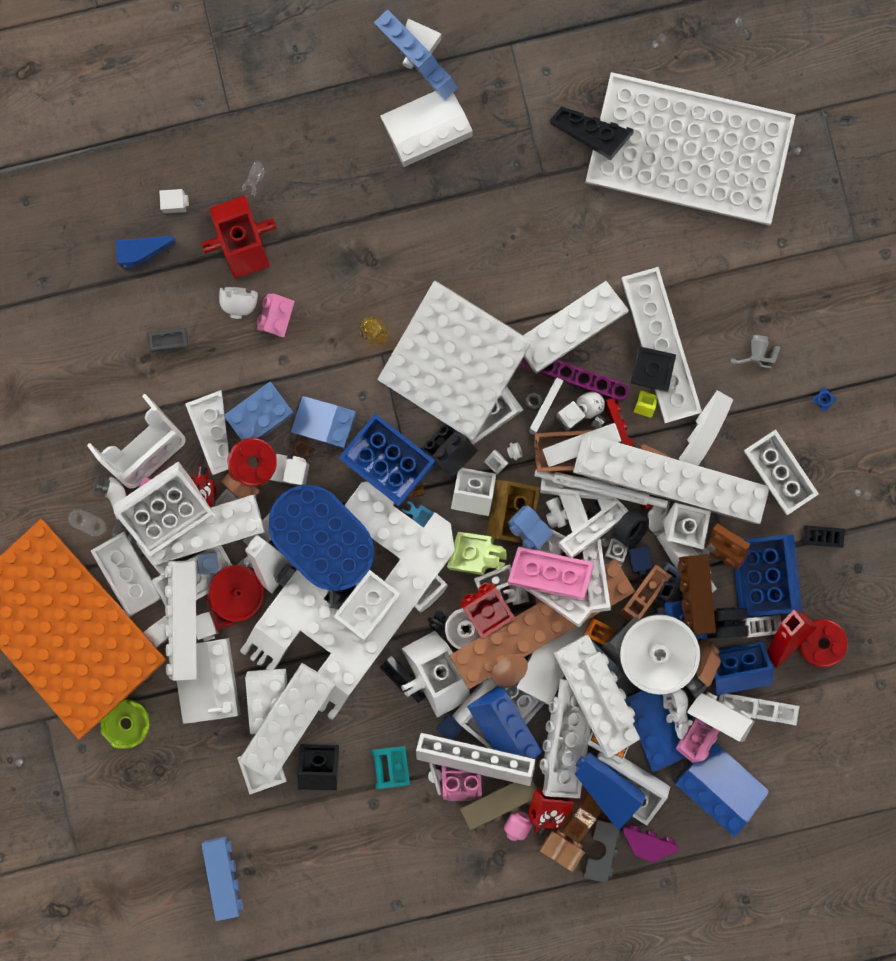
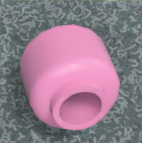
(518, 826)

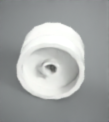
(454, 629)

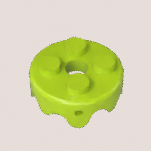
(126, 738)

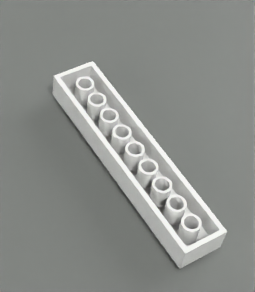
(671, 479)

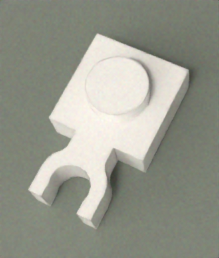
(517, 595)

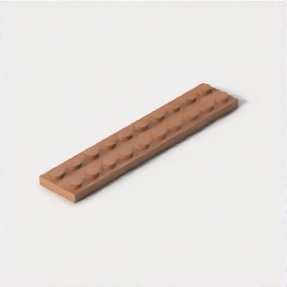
(528, 632)

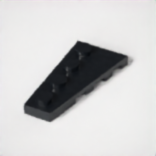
(592, 132)

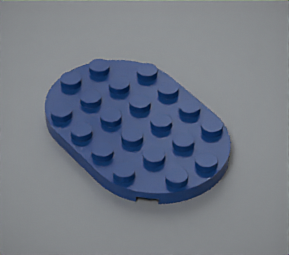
(321, 537)

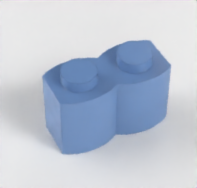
(530, 528)

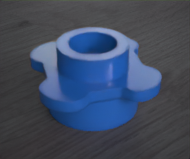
(824, 394)

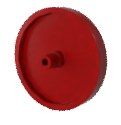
(235, 593)

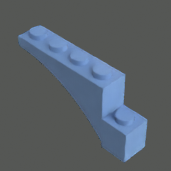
(416, 54)

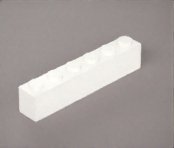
(181, 620)
(475, 759)

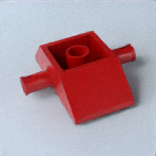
(242, 254)

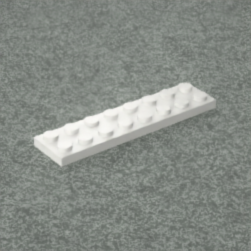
(659, 332)

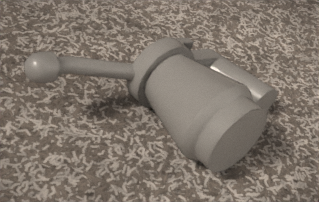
(758, 349)

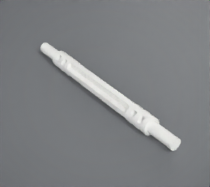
(601, 488)

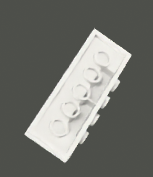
(598, 695)
(564, 745)

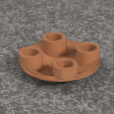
(509, 670)

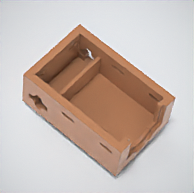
(544, 440)

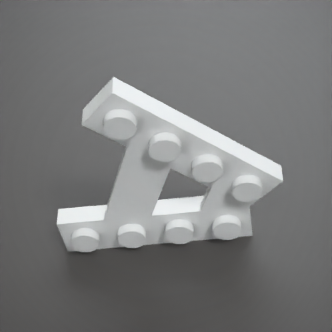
(584, 530)
(597, 599)

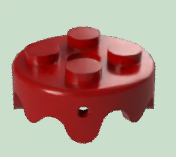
(238, 462)
(833, 652)

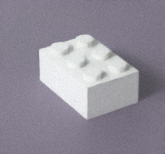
(262, 692)

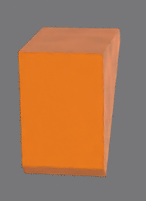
(598, 631)

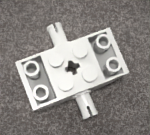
(426, 658)

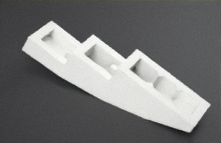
(708, 426)
(763, 709)

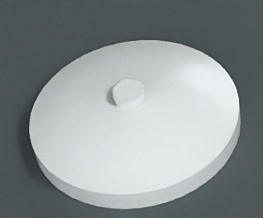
(660, 654)

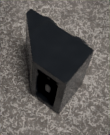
(449, 449)

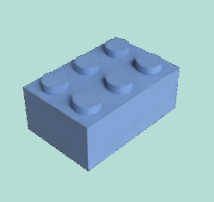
(259, 413)

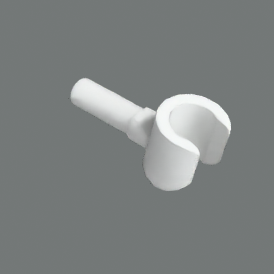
(227, 707)

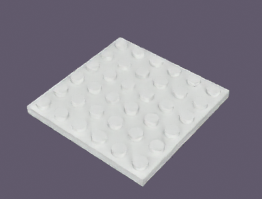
(454, 360)

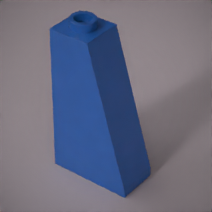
(609, 790)

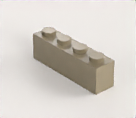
(496, 803)

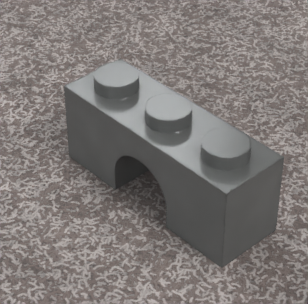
(600, 867)

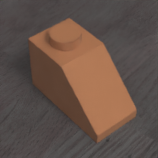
(238, 489)
(709, 661)

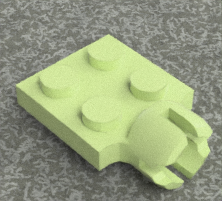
(476, 554)

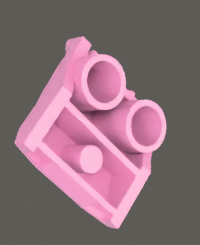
(460, 785)

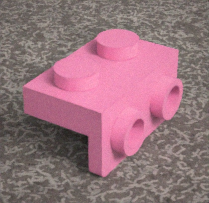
(275, 314)
(697, 741)

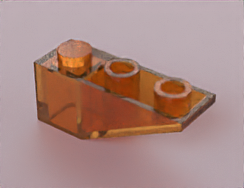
(582, 819)

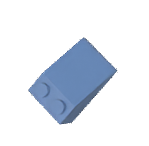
(324, 422)

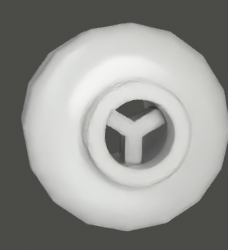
(591, 404)

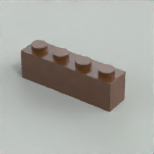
(697, 593)

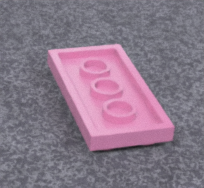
(551, 573)

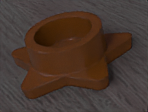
(303, 444)

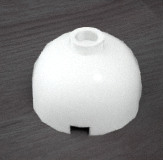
(237, 301)

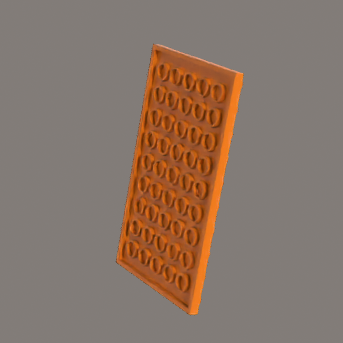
(68, 632)

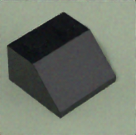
(318, 767)

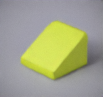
(646, 404)

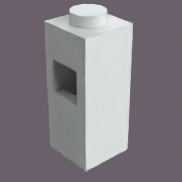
(570, 416)

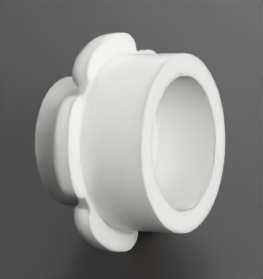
(515, 451)

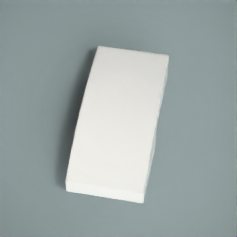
(615, 550)

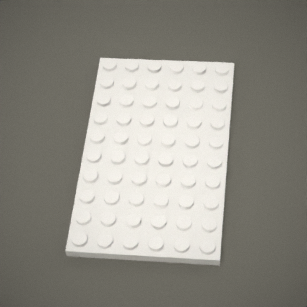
(694, 149)

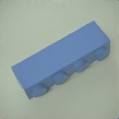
(221, 878)

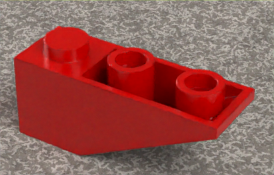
(789, 636)

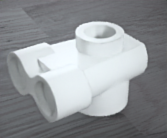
(557, 516)

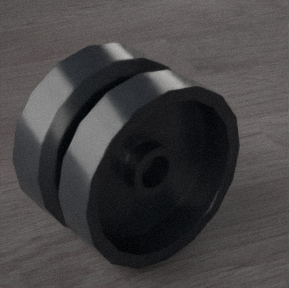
(726, 621)

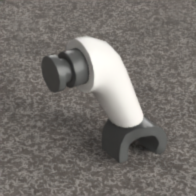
(114, 492)

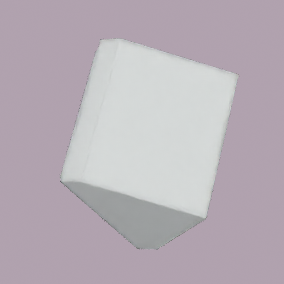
(496, 462)

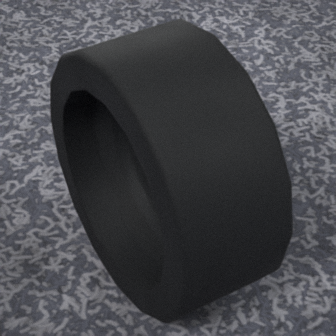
(631, 528)

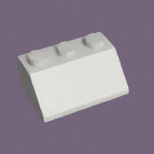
(722, 716)

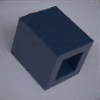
(640, 560)
(449, 727)

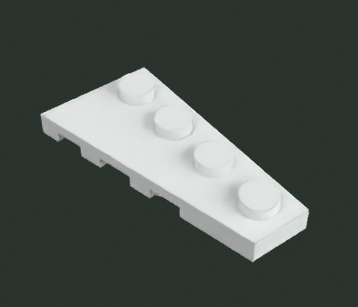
(210, 426)

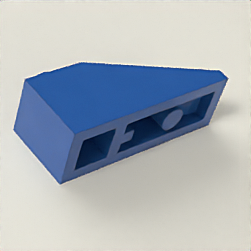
(137, 251)

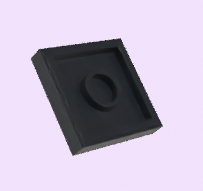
(653, 369)

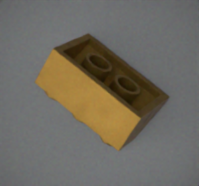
(506, 502)

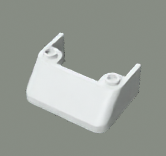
(146, 451)

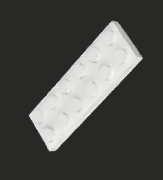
(573, 326)
(227, 524)
(287, 722)

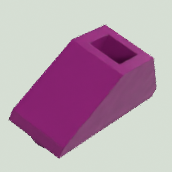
(647, 844)

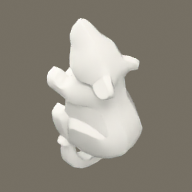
(677, 705)

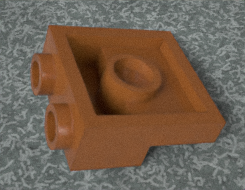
(728, 547)

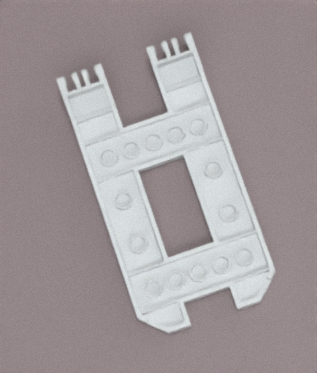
(303, 607)

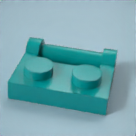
(397, 767)

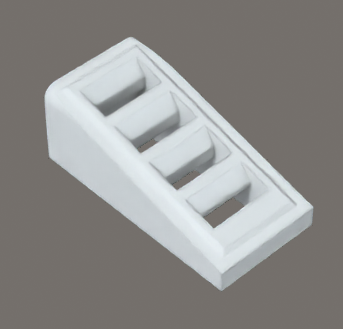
(752, 625)

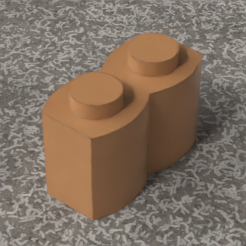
(562, 850)

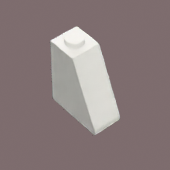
(266, 562)

